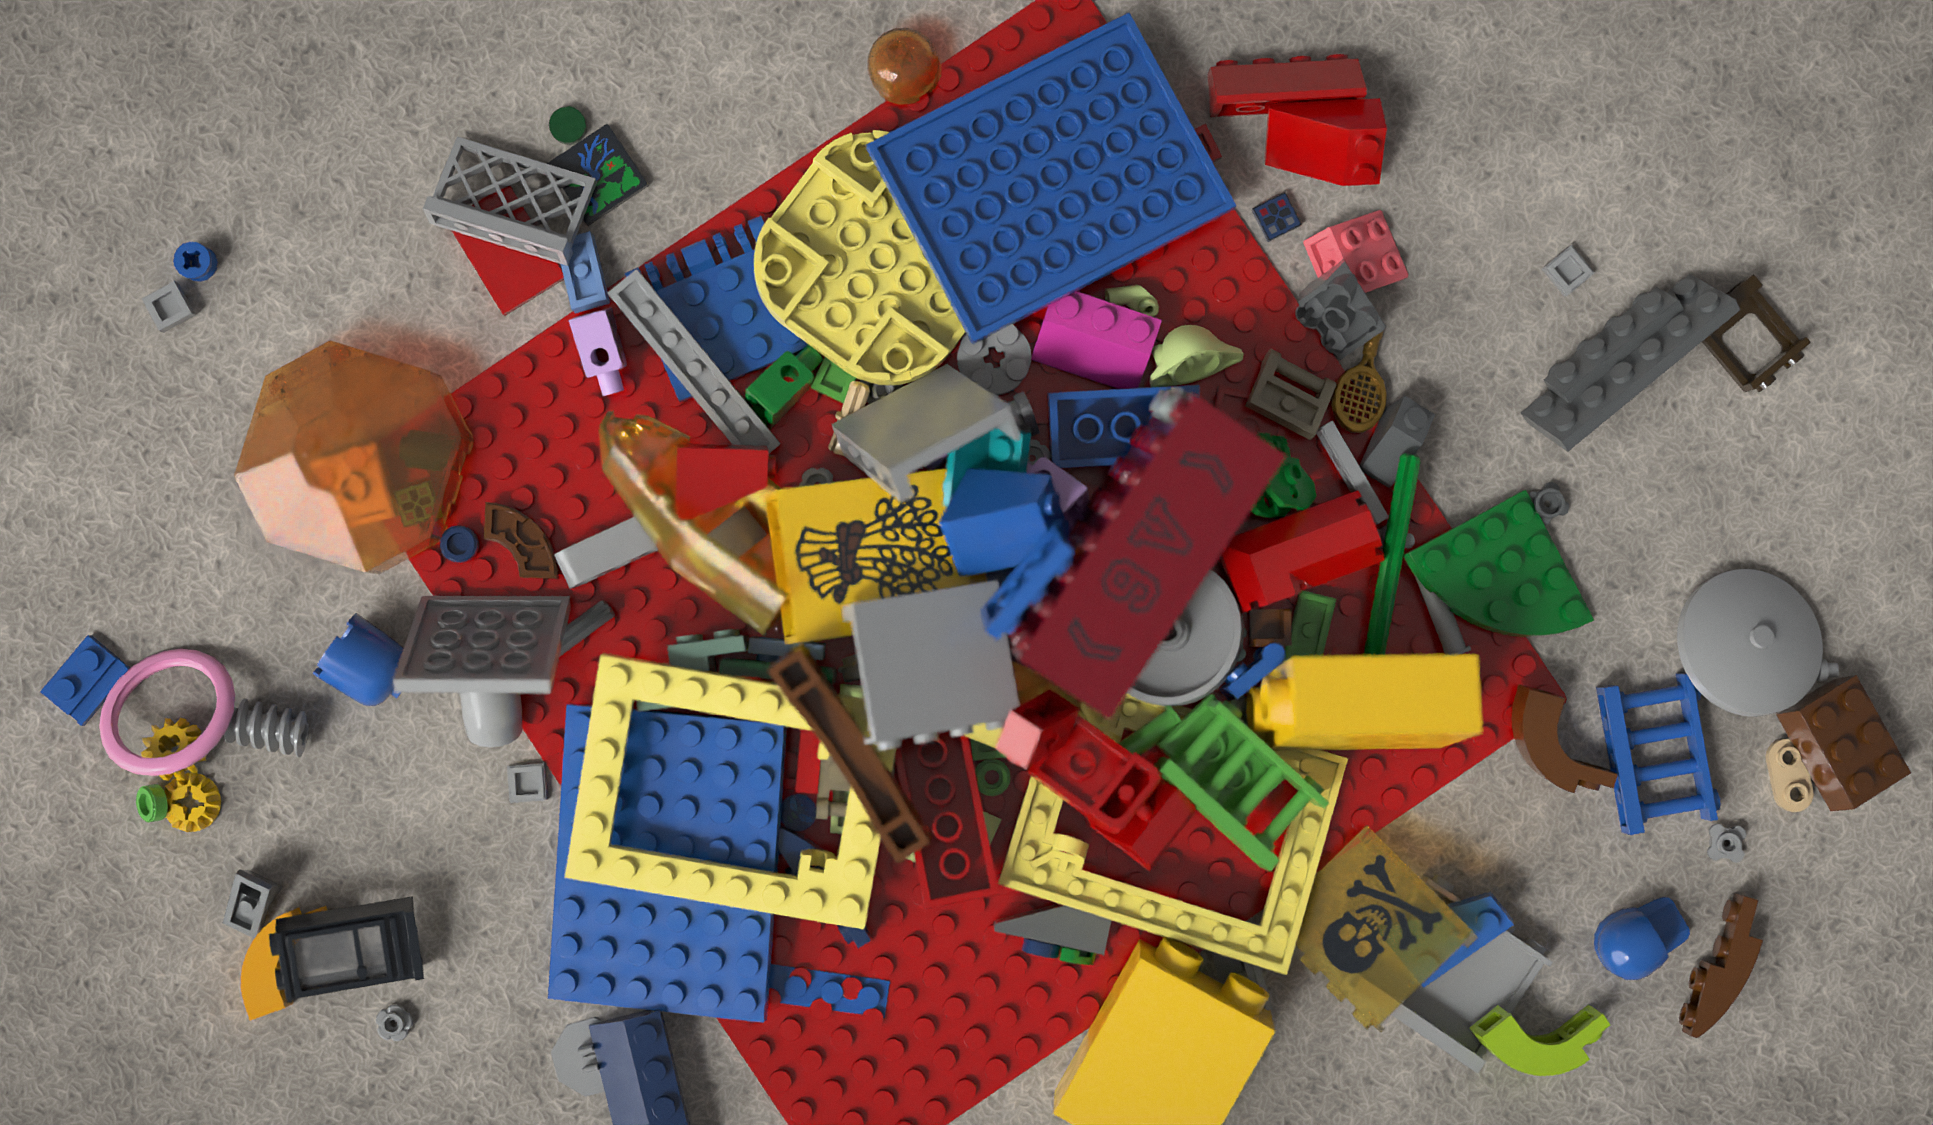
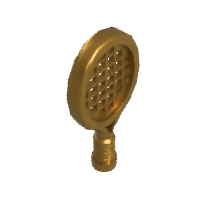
(1369, 352)

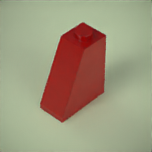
(718, 475)

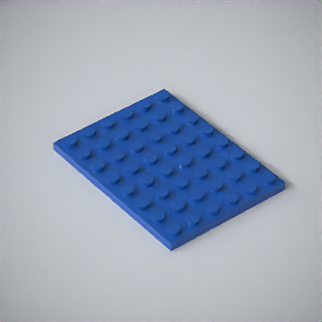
(1050, 177)
(686, 791)

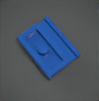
(85, 680)

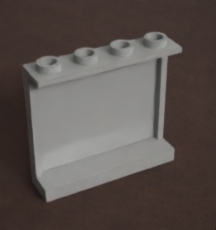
(920, 426)
(931, 665)
(1471, 989)

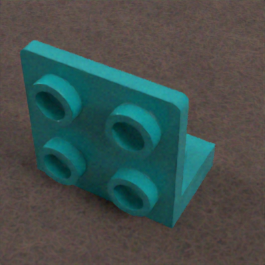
(987, 452)

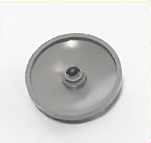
(1749, 642)
(1196, 650)

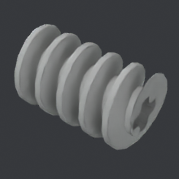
(268, 729)

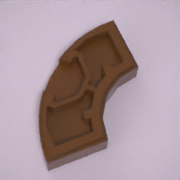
(523, 539)

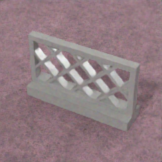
(500, 229)

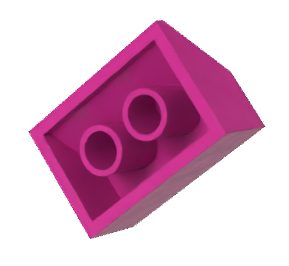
(1096, 340)

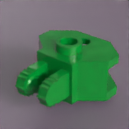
(1286, 481)

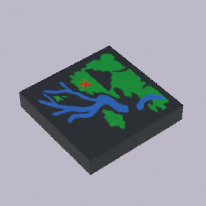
(608, 162)

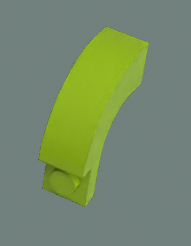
(1540, 1054)

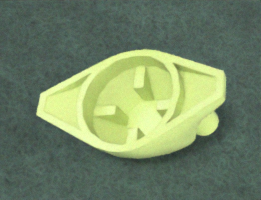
(1191, 355)

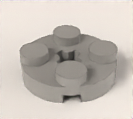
(1012, 368)

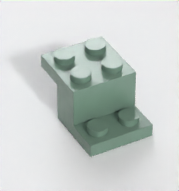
(700, 654)

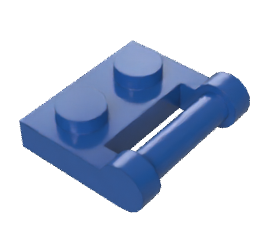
(1244, 677)

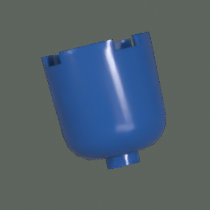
(361, 663)

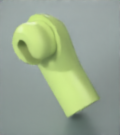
(1134, 297)

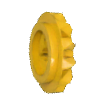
(202, 790)

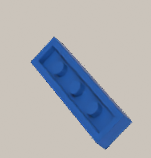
(828, 986)

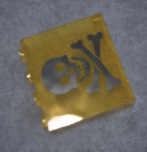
(1376, 929)

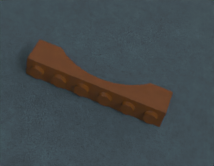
(843, 738)

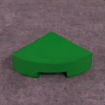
(1076, 956)

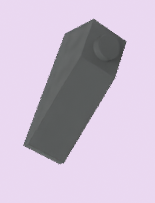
(1059, 926)

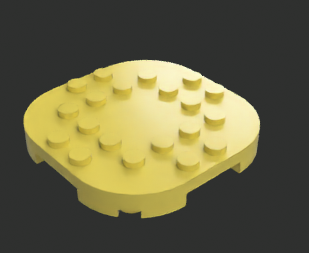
(851, 274)

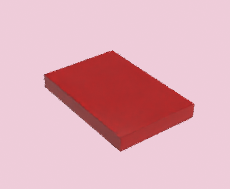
(508, 273)

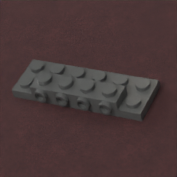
(1626, 358)

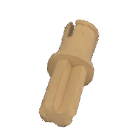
(854, 401)

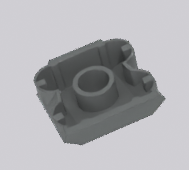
(1339, 311)

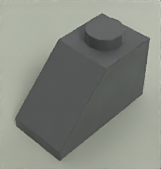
(1397, 433)

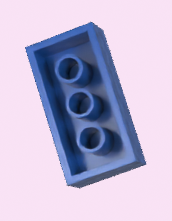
(1097, 424)

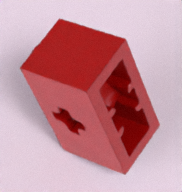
(1037, 728)

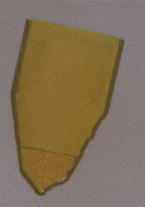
(641, 466)

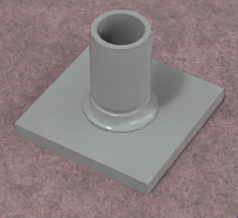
(487, 653)

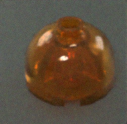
(903, 65)

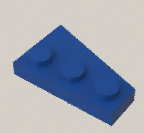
(1485, 918)

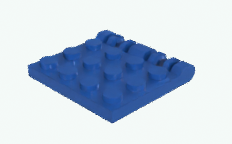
(723, 308)

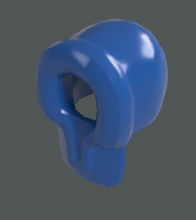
(1639, 939)

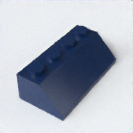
(639, 1070)

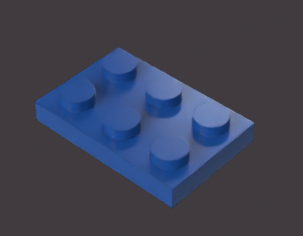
(1027, 582)

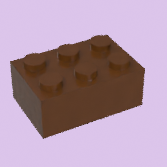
(1844, 744)

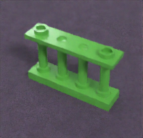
(1205, 796)

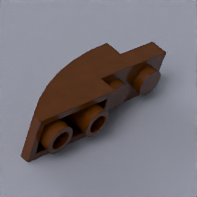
(1720, 983)

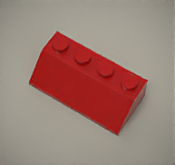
(1251, 88)

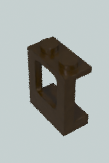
(1752, 302)

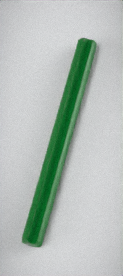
(1393, 554)

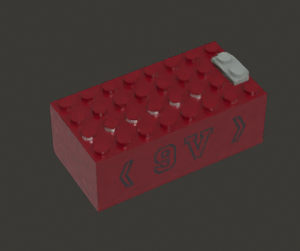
(1144, 548)

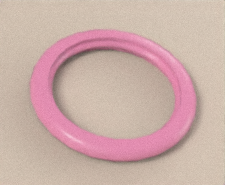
(201, 746)

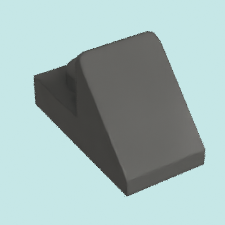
(250, 902)

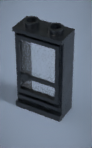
(347, 948)

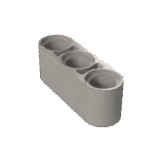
(604, 552)

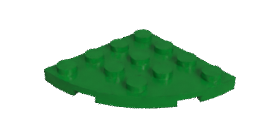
(1502, 573)

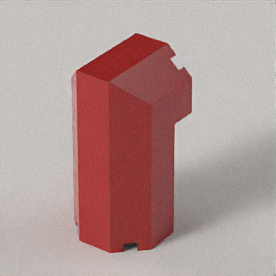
(1301, 551)

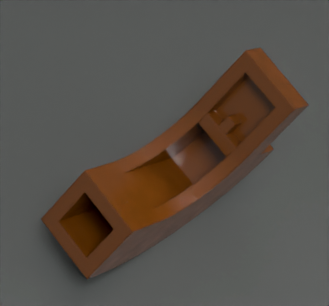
(1535, 733)

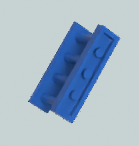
(1621, 740)

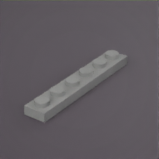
(690, 363)

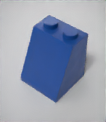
(999, 518)

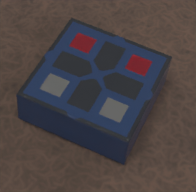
(1276, 217)

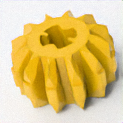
(172, 735)

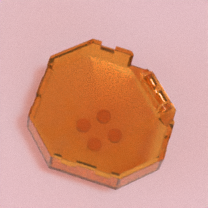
(353, 457)

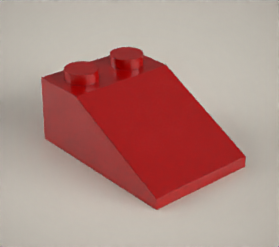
(1328, 140)

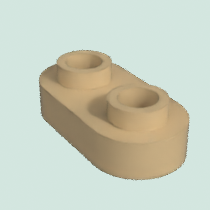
(1787, 776)

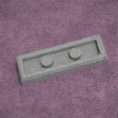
(1350, 470)

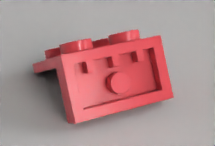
(1365, 247)

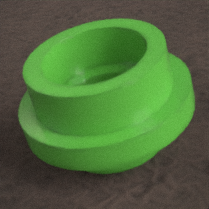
(1004, 777)

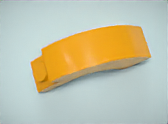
(258, 973)

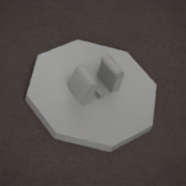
(576, 1059)

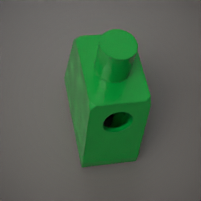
(772, 395)

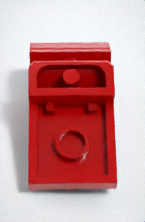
(1116, 792)

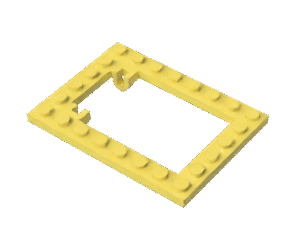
(1041, 869)
(829, 895)

